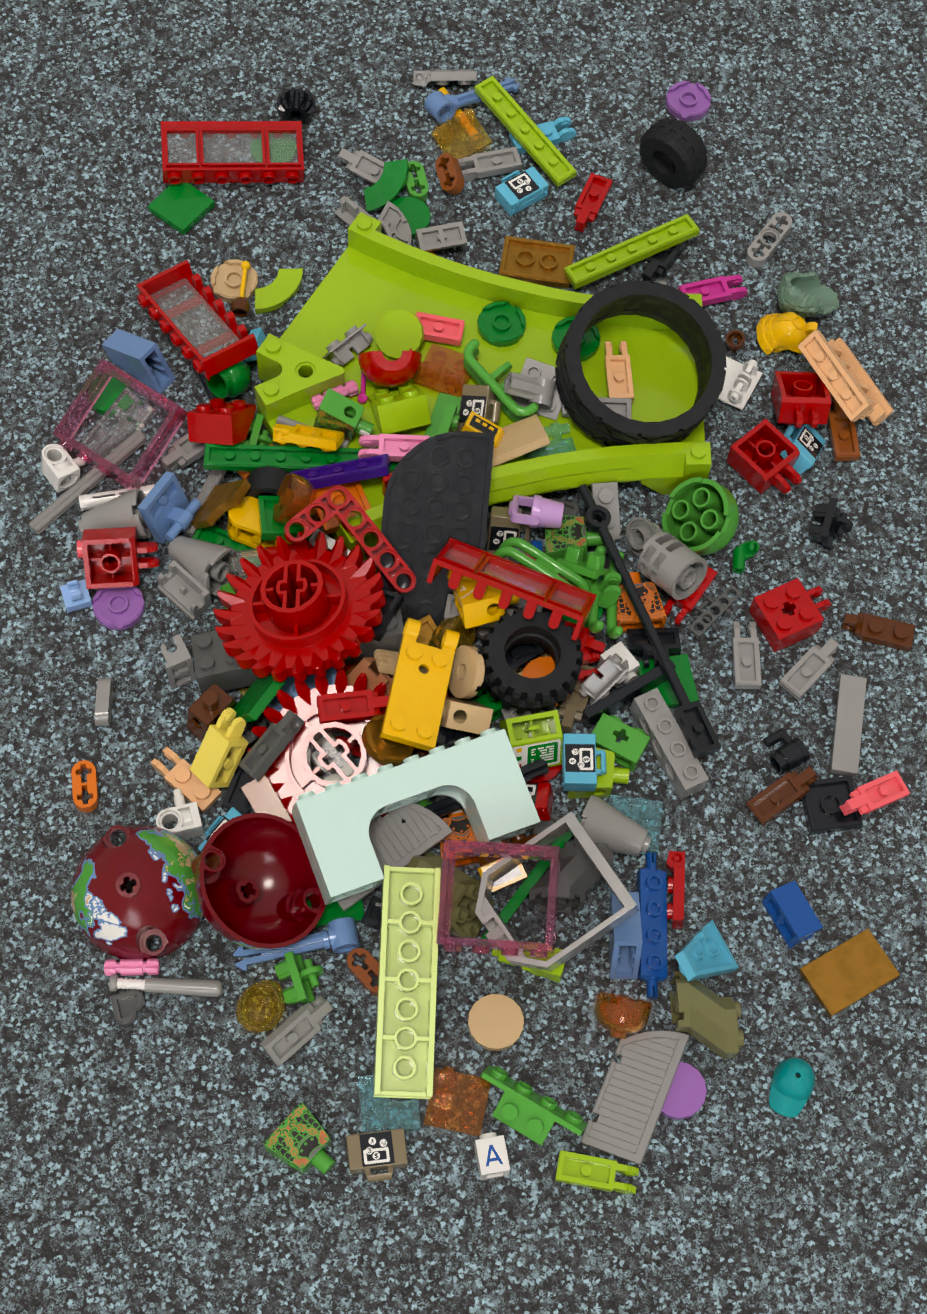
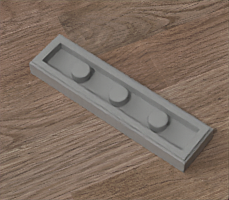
(848, 725)

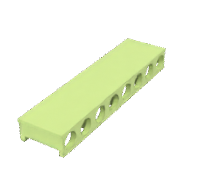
(407, 983)

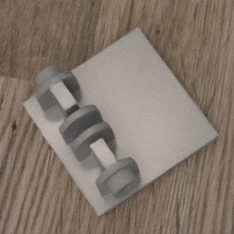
(538, 369)

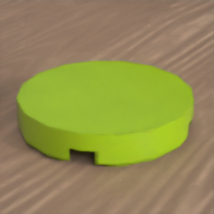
(399, 332)

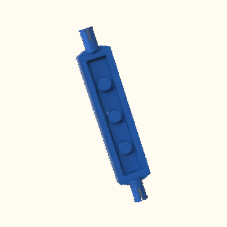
(653, 912)

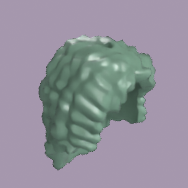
(805, 295)

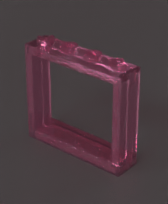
(85, 401)
(497, 850)

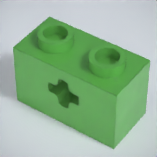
(633, 743)

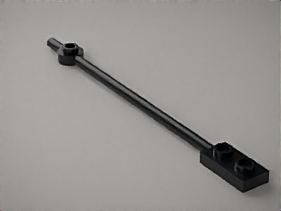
(689, 715)

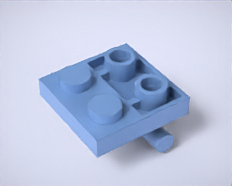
(167, 509)

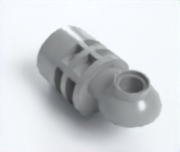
(665, 558)

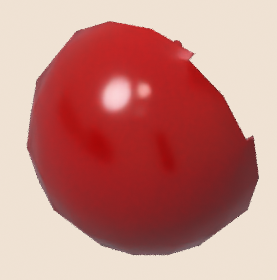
(387, 372)

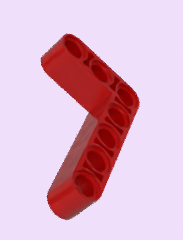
(356, 533)

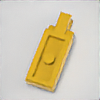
(308, 436)

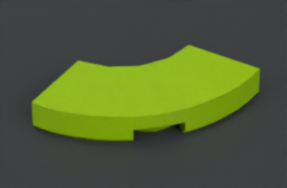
(279, 291)

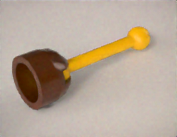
(240, 305)

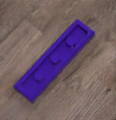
(347, 471)

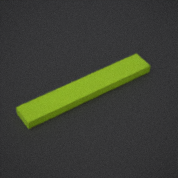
(525, 131)
(631, 251)

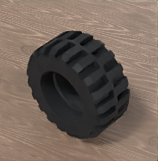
(530, 692)

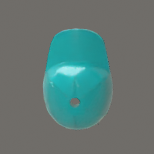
(787, 1091)

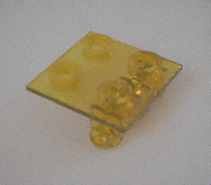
(461, 135)

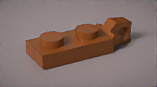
(842, 435)

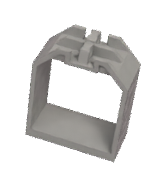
(499, 930)

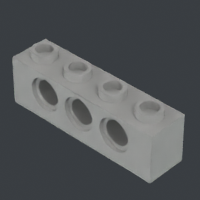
(669, 743)

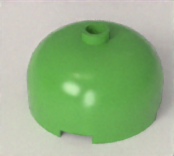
(701, 515)

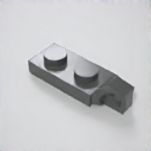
(271, 745)

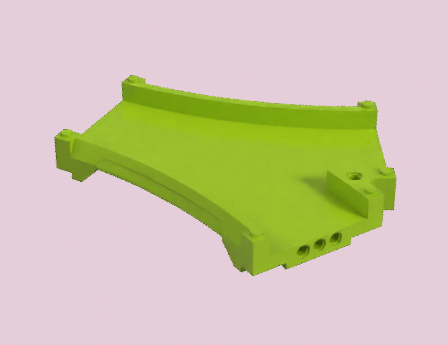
(390, 275)

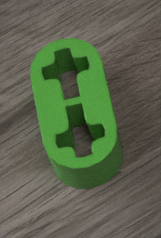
(419, 181)

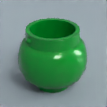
(231, 381)

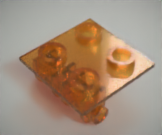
(443, 371)
(457, 1102)

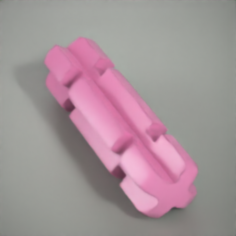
(349, 389)
(131, 967)

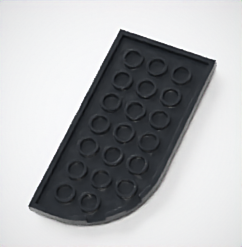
(434, 496)

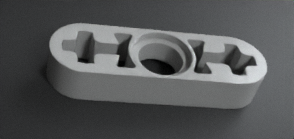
(767, 248)

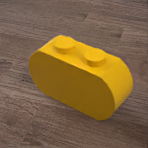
(244, 524)

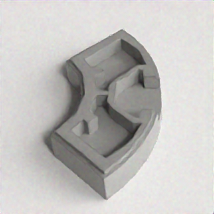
(395, 224)

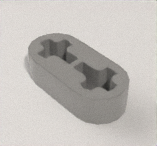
(104, 702)

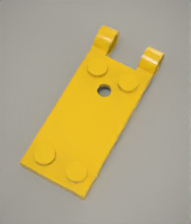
(418, 698)

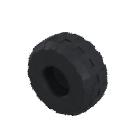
(673, 153)

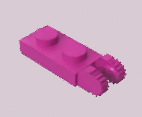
(716, 289)

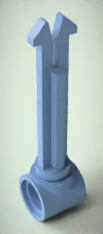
(444, 106)
(341, 936)

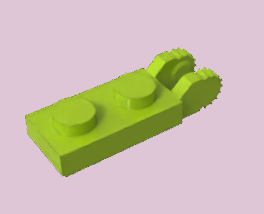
(593, 1172)

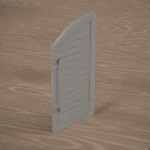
(398, 841)
(635, 1094)

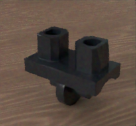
(833, 523)

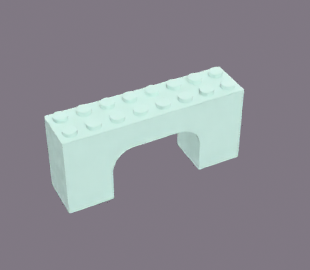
(474, 772)

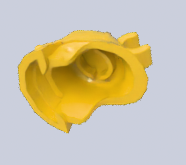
(783, 332)

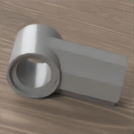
(533, 389)

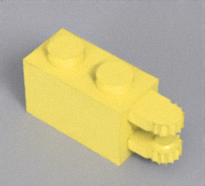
(220, 750)

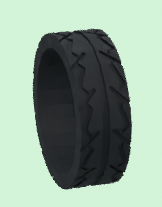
(669, 308)

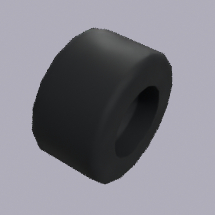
(265, 481)

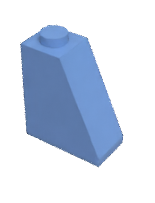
(139, 359)
(625, 942)

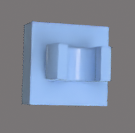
(75, 595)

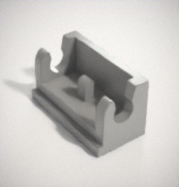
(441, 237)
(184, 591)
(178, 664)

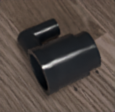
(789, 755)

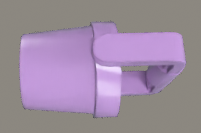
(544, 511)

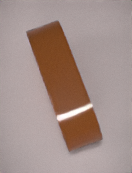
(445, 176)
(359, 973)

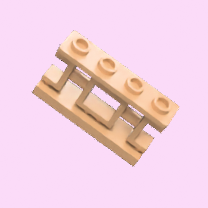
(845, 378)

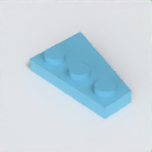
(706, 955)

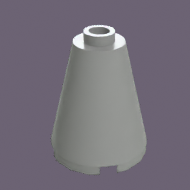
(117, 514)
(202, 560)
(613, 828)

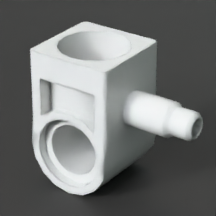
(60, 467)
(185, 815)

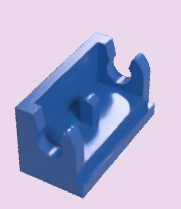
(791, 914)

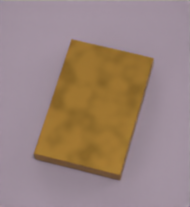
(536, 261)
(849, 972)

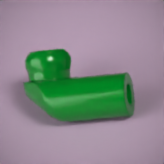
(743, 553)

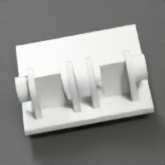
(739, 382)

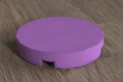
(688, 101)
(118, 607)
(685, 1094)

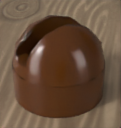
(740, 339)

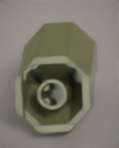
(464, 898)
(706, 1016)

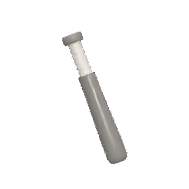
(191, 987)

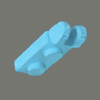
(550, 130)

